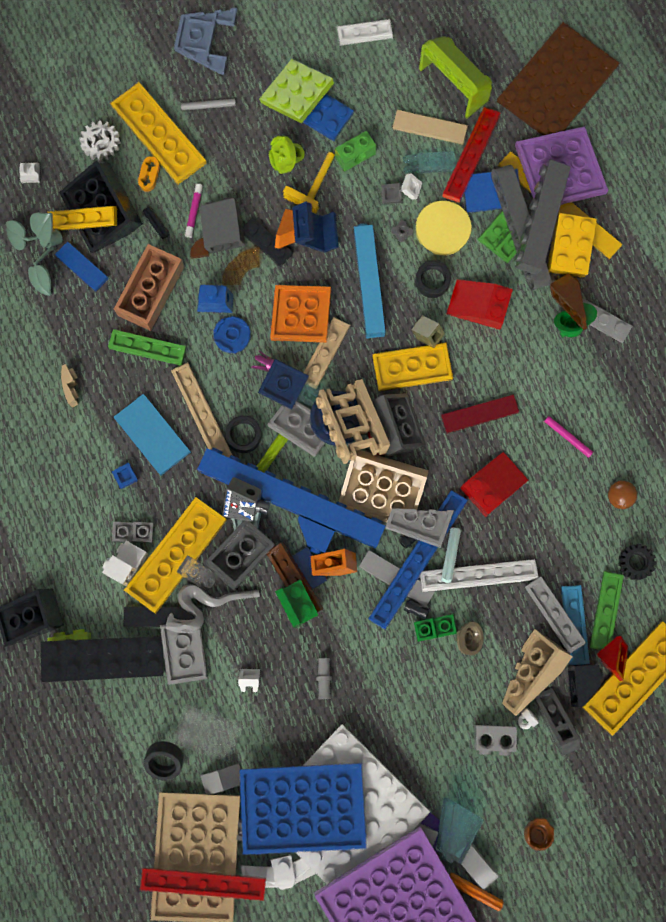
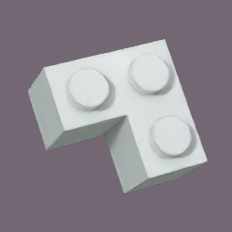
(126, 564)

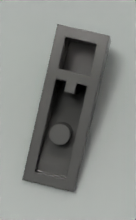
(558, 722)

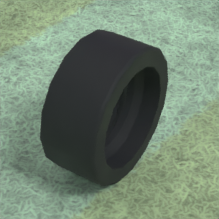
(433, 293)
(243, 420)
(159, 771)

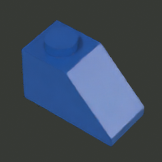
(316, 535)

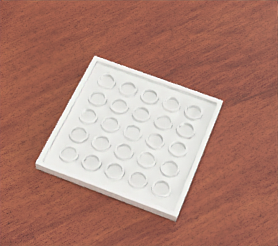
(388, 806)

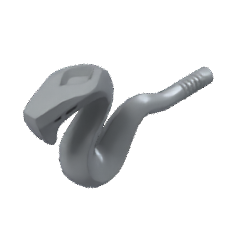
(192, 591)

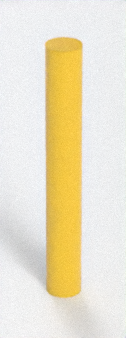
(321, 174)

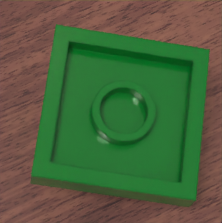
(296, 603)

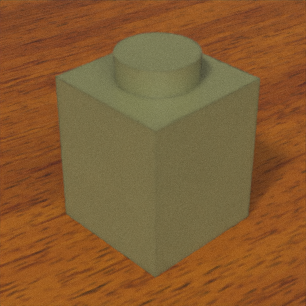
(428, 331)

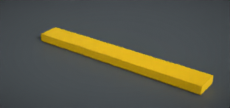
(602, 239)

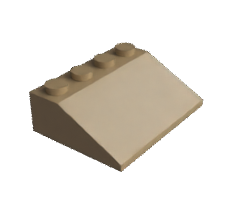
(380, 484)

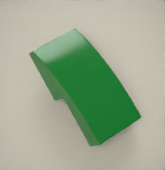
(435, 627)

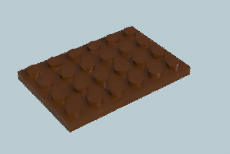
(558, 81)

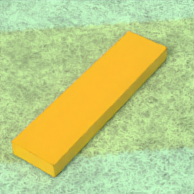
(84, 218)

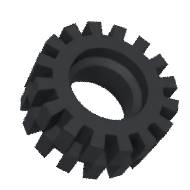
(648, 559)

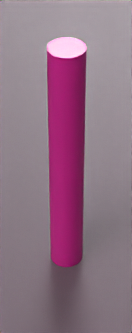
(568, 436)

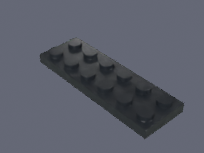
(101, 659)

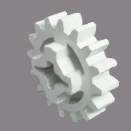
(104, 145)

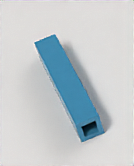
(369, 281)

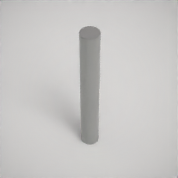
(208, 104)

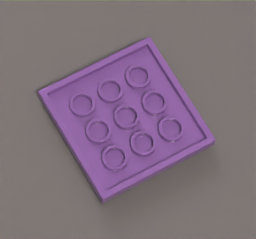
(568, 148)

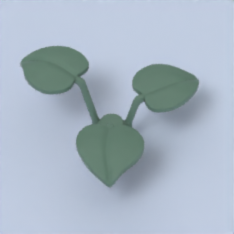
(43, 227)

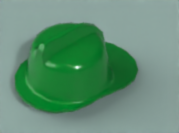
(568, 326)

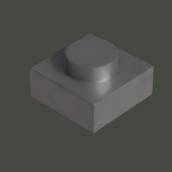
(391, 194)

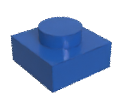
(124, 476)

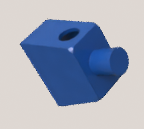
(215, 299)

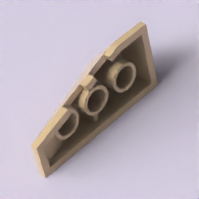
(539, 667)

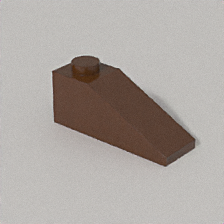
(568, 295)

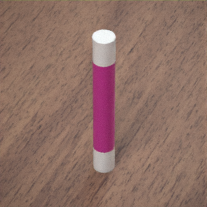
(193, 211)

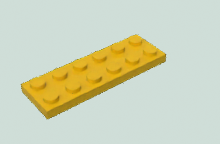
(158, 133)
(187, 537)
(643, 674)

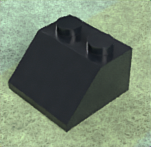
(583, 683)

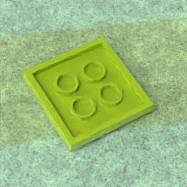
(296, 90)

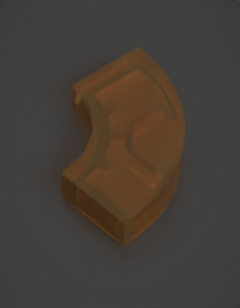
(240, 266)

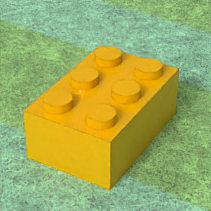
(571, 245)

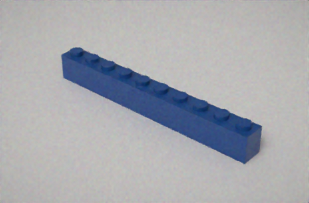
(294, 499)

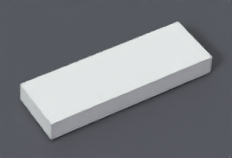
(364, 32)

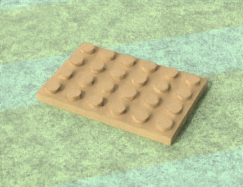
(196, 836)

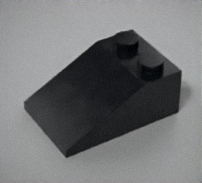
(30, 616)

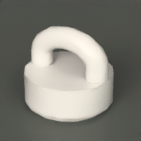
(529, 716)

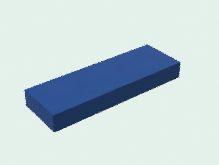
(81, 266)

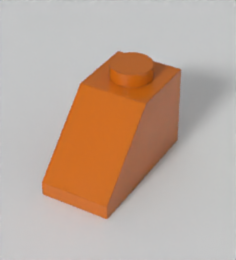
(285, 233)
(334, 563)

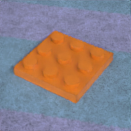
(300, 313)

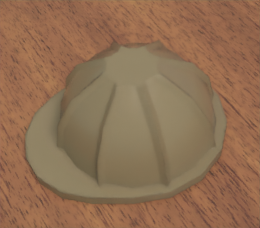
(470, 638)

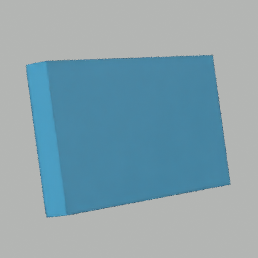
(152, 434)

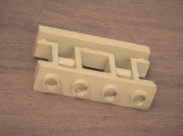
(365, 414)

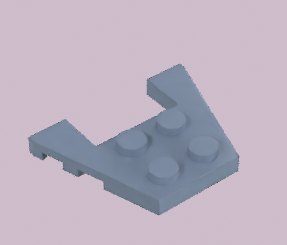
(196, 37)

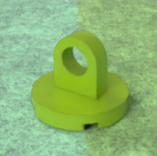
(283, 154)

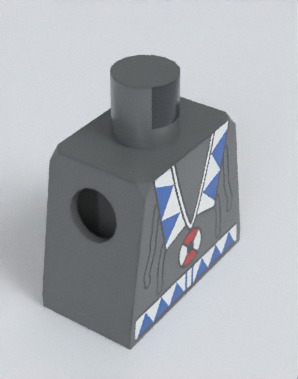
(243, 501)

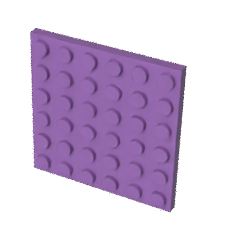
(396, 886)

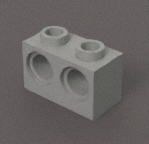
(495, 734)

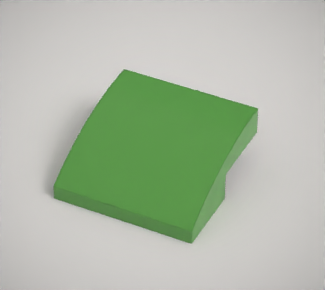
(492, 235)

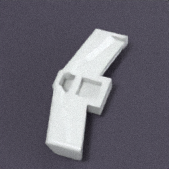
(282, 873)

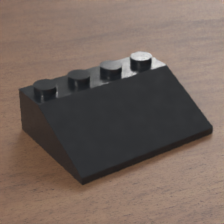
(101, 188)

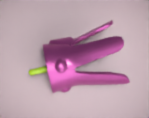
(268, 362)

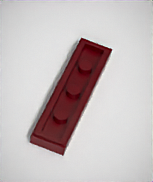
(480, 414)

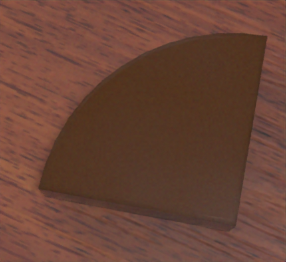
(198, 250)

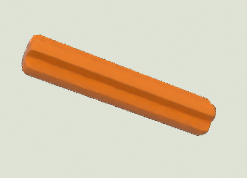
(476, 892)

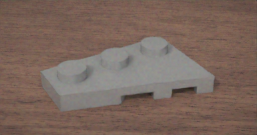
(421, 525)

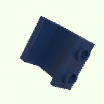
(315, 230)

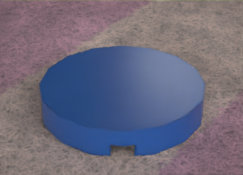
(236, 339)

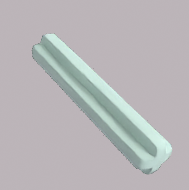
(451, 553)

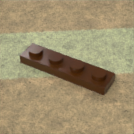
(290, 572)

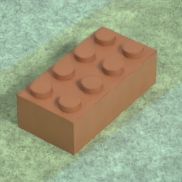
(149, 287)

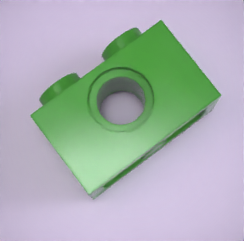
(355, 151)

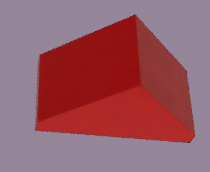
(614, 657)

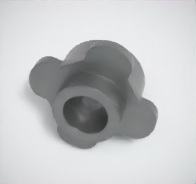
(402, 236)

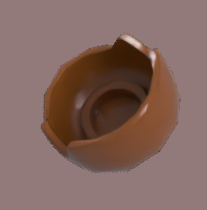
(622, 494)
(536, 839)

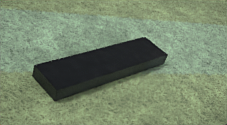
(146, 618)

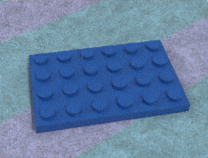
(302, 808)

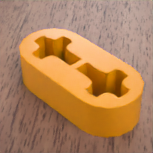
(153, 174)

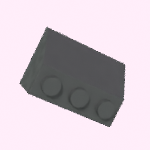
(399, 423)

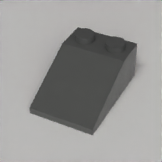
(239, 554)

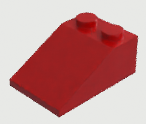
(480, 302)
(494, 484)

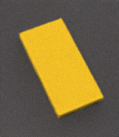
(412, 367)

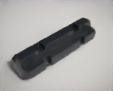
(156, 222)

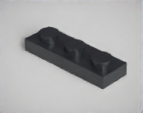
(266, 242)

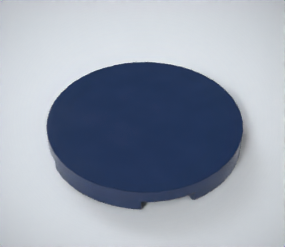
(322, 430)

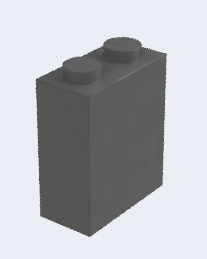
(222, 225)

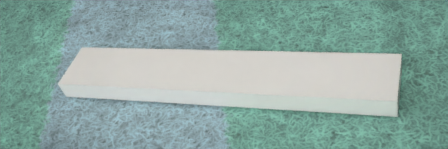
(481, 575)

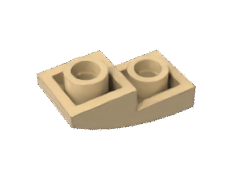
(68, 381)

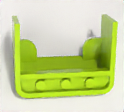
(458, 70)

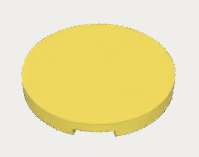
(443, 227)

